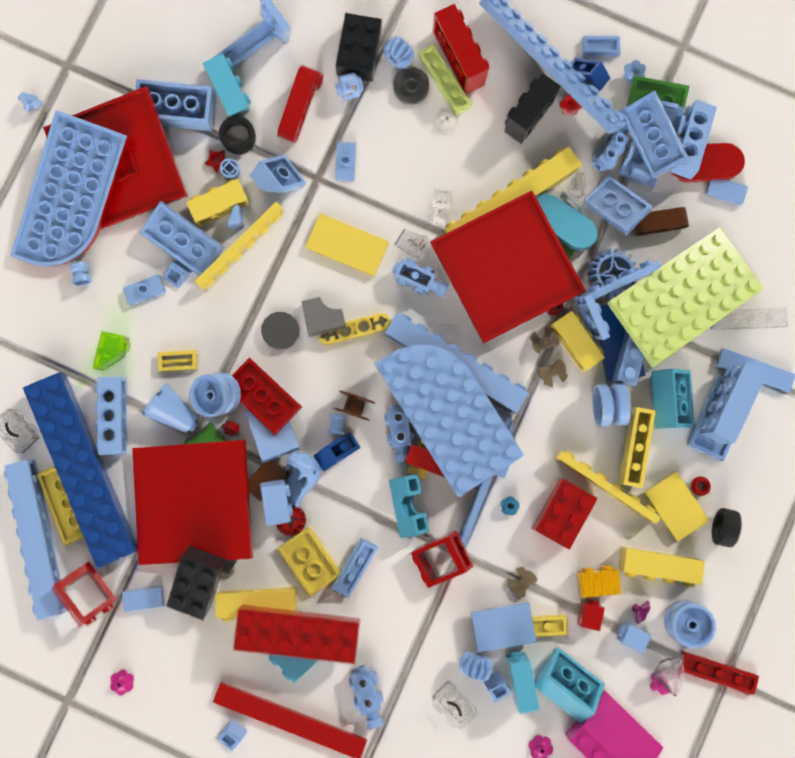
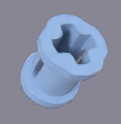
(336, 424)

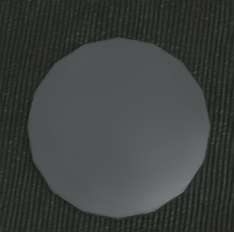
(411, 86)
(280, 330)

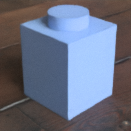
(633, 637)

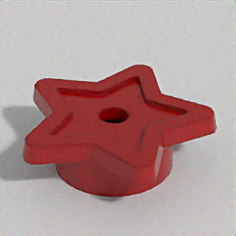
(213, 155)

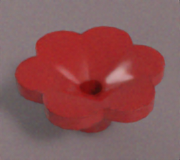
(569, 105)

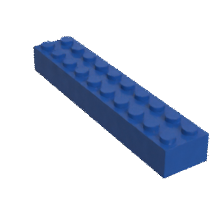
(80, 469)

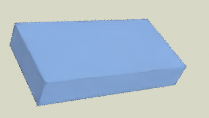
(601, 46)
(727, 191)
(143, 598)

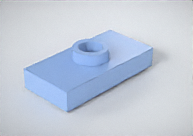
(345, 161)
(144, 290)

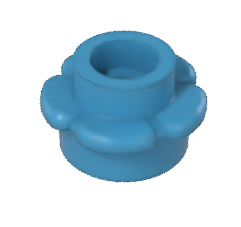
(515, 506)

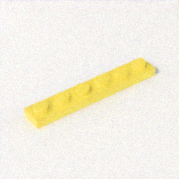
(244, 242)
(614, 490)

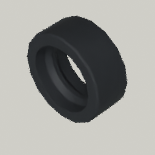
(234, 121)
(726, 527)

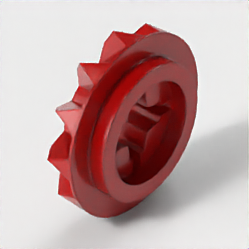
(297, 526)

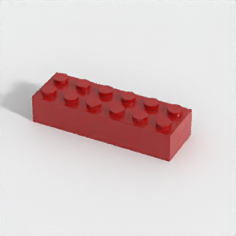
(296, 634)

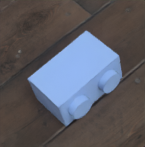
(275, 502)

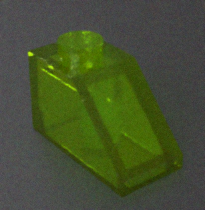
(110, 350)

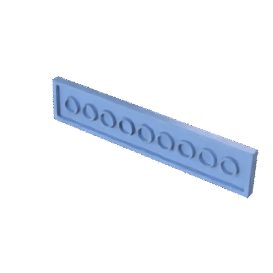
(554, 64)

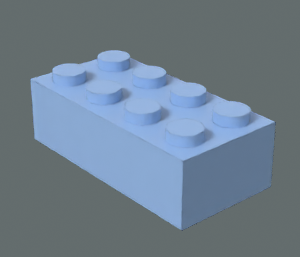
(182, 104)
(733, 403)

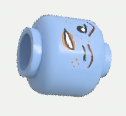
(349, 86)

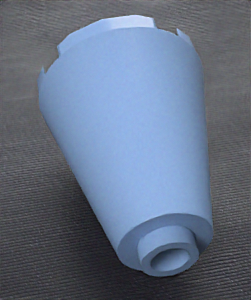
(170, 410)

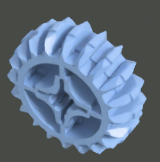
(611, 258)

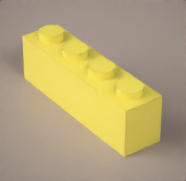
(636, 447)
(661, 565)
(229, 601)

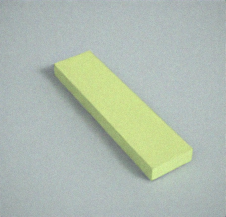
(444, 79)

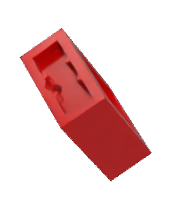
(457, 551)
(59, 590)

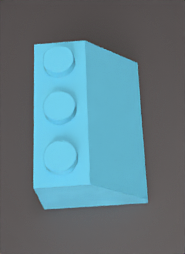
(672, 398)
(569, 685)

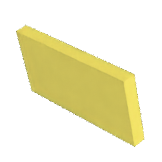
(347, 245)
(60, 506)

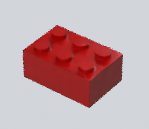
(564, 513)

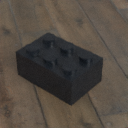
(359, 46)
(531, 107)
(196, 582)

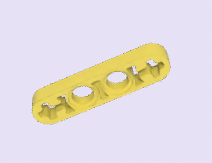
(355, 332)

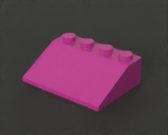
(612, 734)

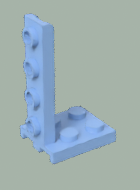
(271, 27)
(592, 311)

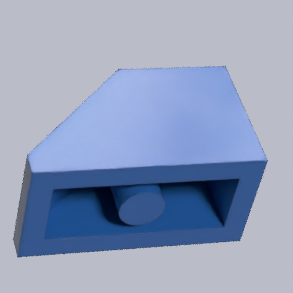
(593, 71)
(336, 451)

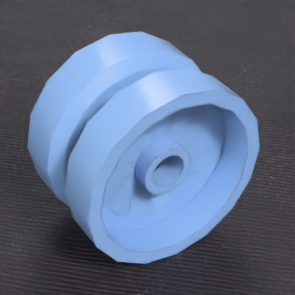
(215, 394)
(611, 404)
(690, 624)

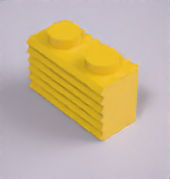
(598, 582)

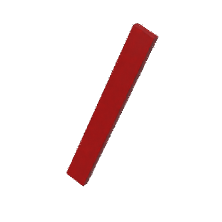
(290, 720)

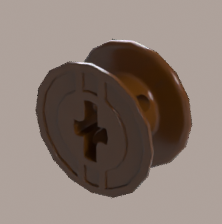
(354, 405)

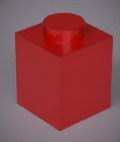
(590, 614)

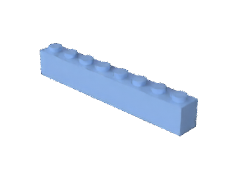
(495, 386)
(35, 537)

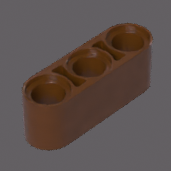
(662, 221)

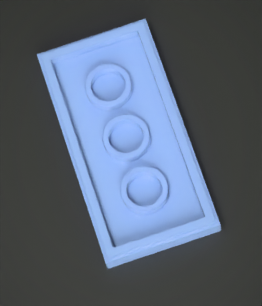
(654, 134)
(181, 239)
(701, 442)

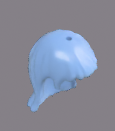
(303, 476)

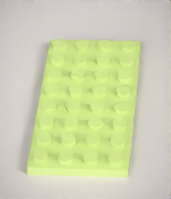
(685, 297)

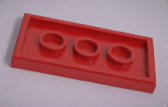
(265, 397)

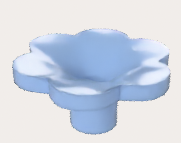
(635, 67)
(29, 101)

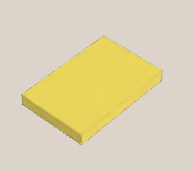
(676, 506)
(309, 561)

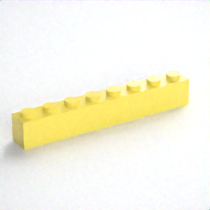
(540, 180)

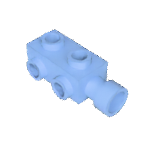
(610, 150)
(416, 275)
(396, 428)
(367, 692)

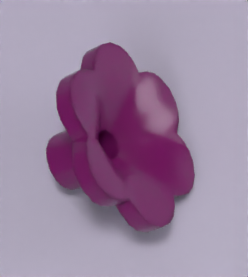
(641, 611)

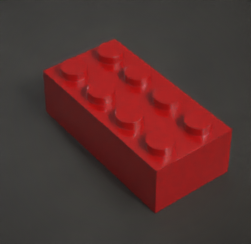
(460, 48)

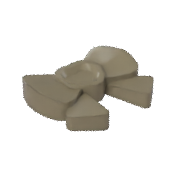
(545, 342)
(547, 372)
(526, 580)

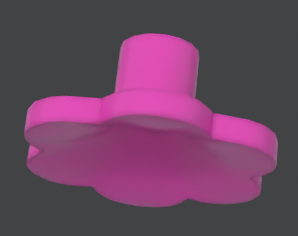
(124, 679)
(656, 685)
(540, 743)

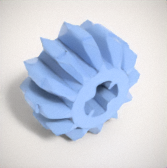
(398, 52)
(476, 666)

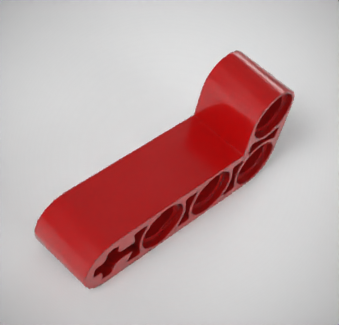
(298, 103)

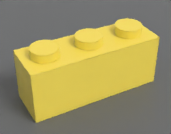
(217, 202)
(578, 341)

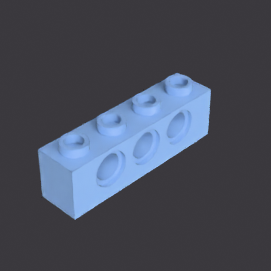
(695, 136)
(118, 424)

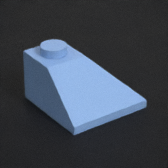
(277, 175)

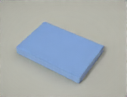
(617, 205)
(271, 445)
(503, 627)

